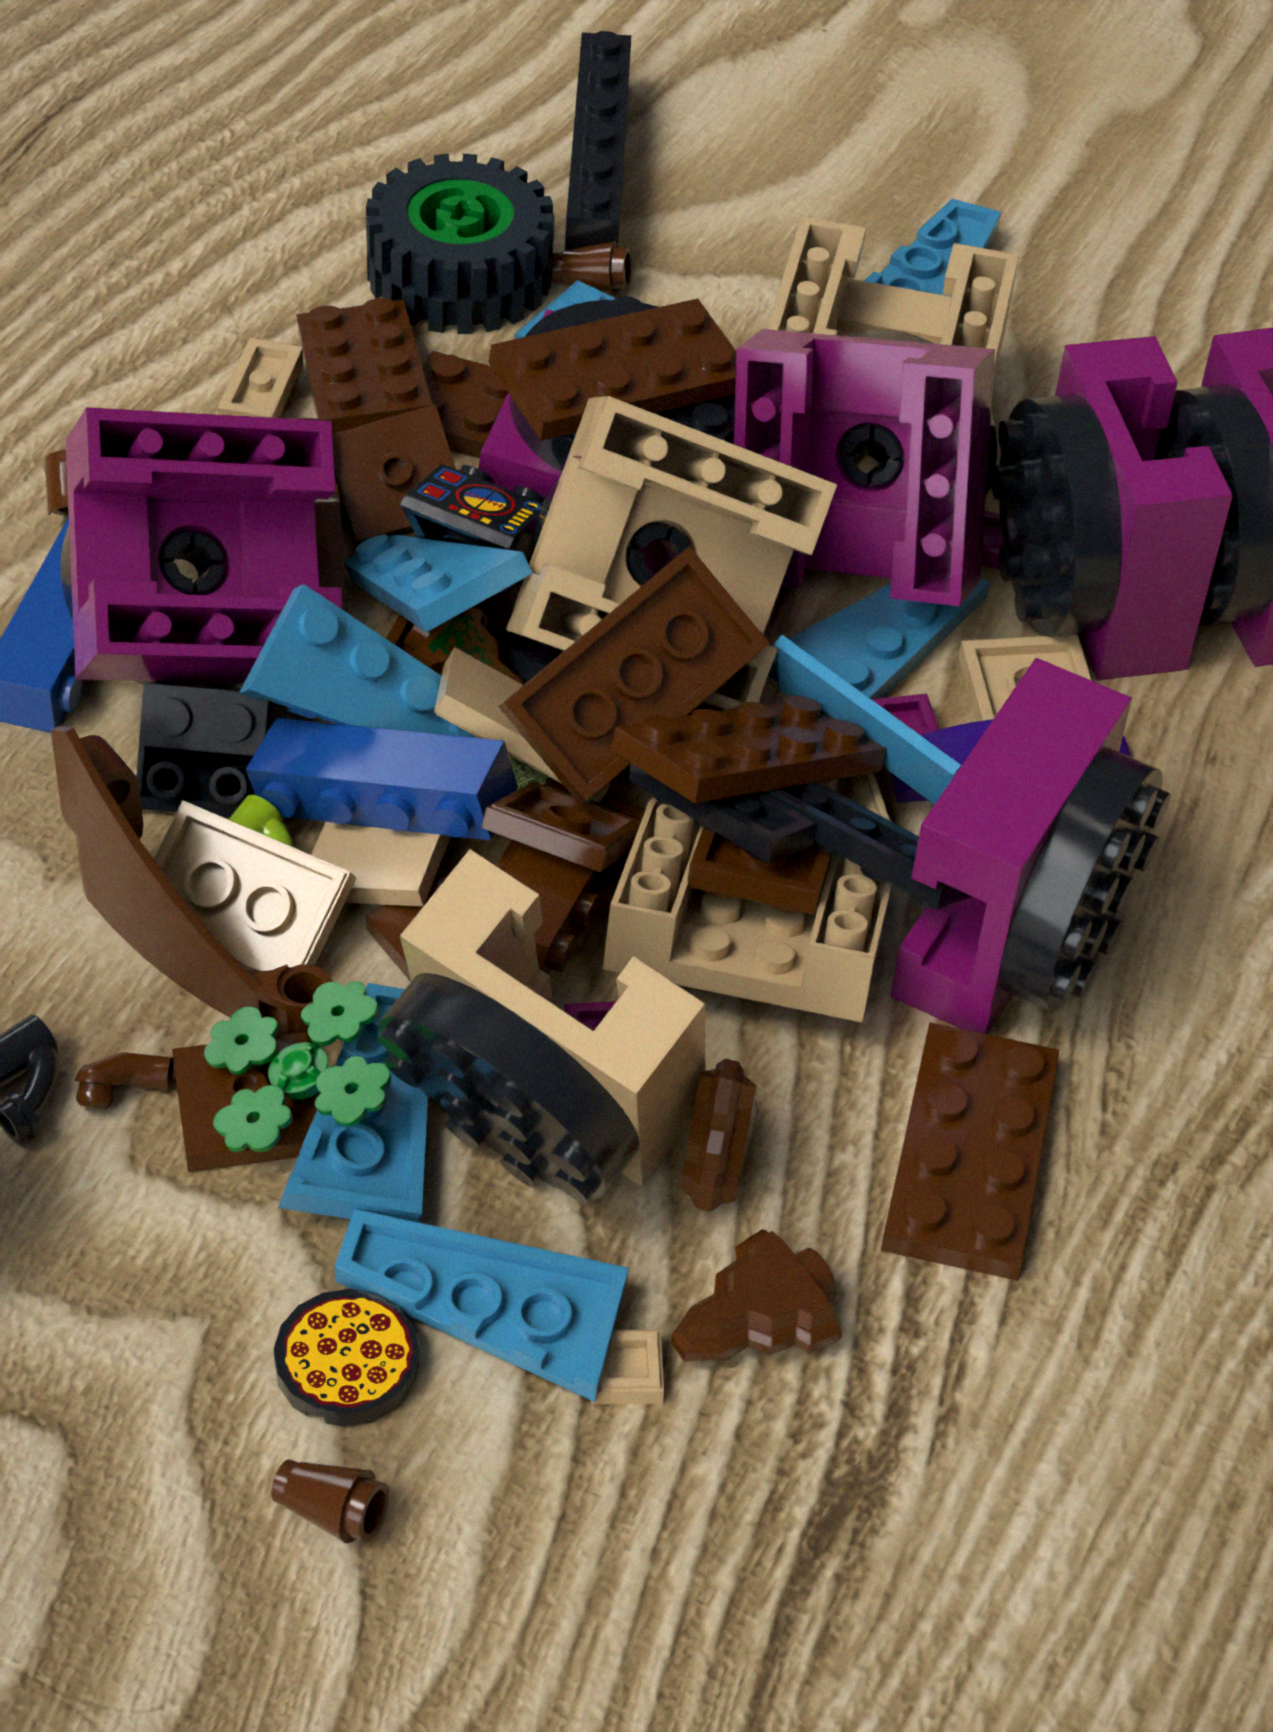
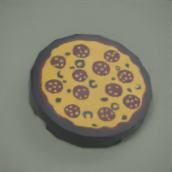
(346, 1357)

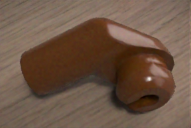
(125, 1070)

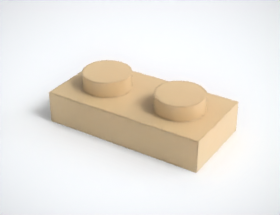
(262, 379)

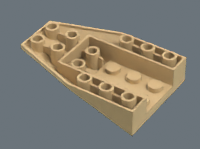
(741, 944)

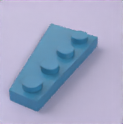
(926, 260)
(432, 578)
(343, 671)
(368, 1164)
(503, 1297)

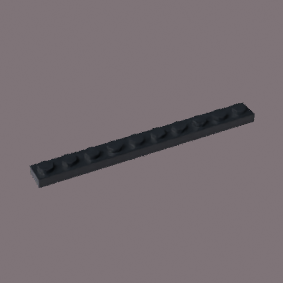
(842, 827)

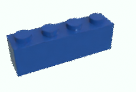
(39, 653)
(381, 777)

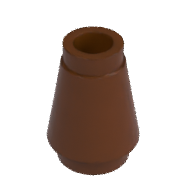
(599, 266)
(334, 1498)

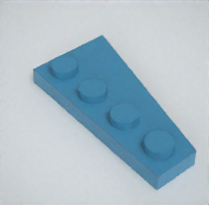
(882, 638)

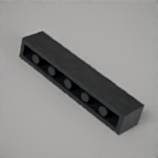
(598, 140)

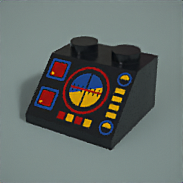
(472, 510)

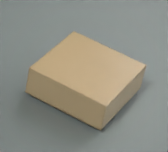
(633, 1369)

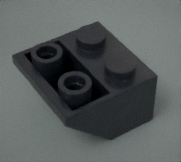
(198, 746)

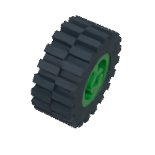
(460, 242)

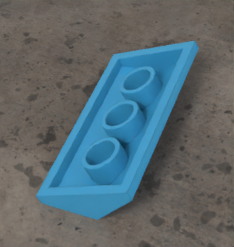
(907, 752)

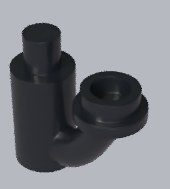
(26, 1049)

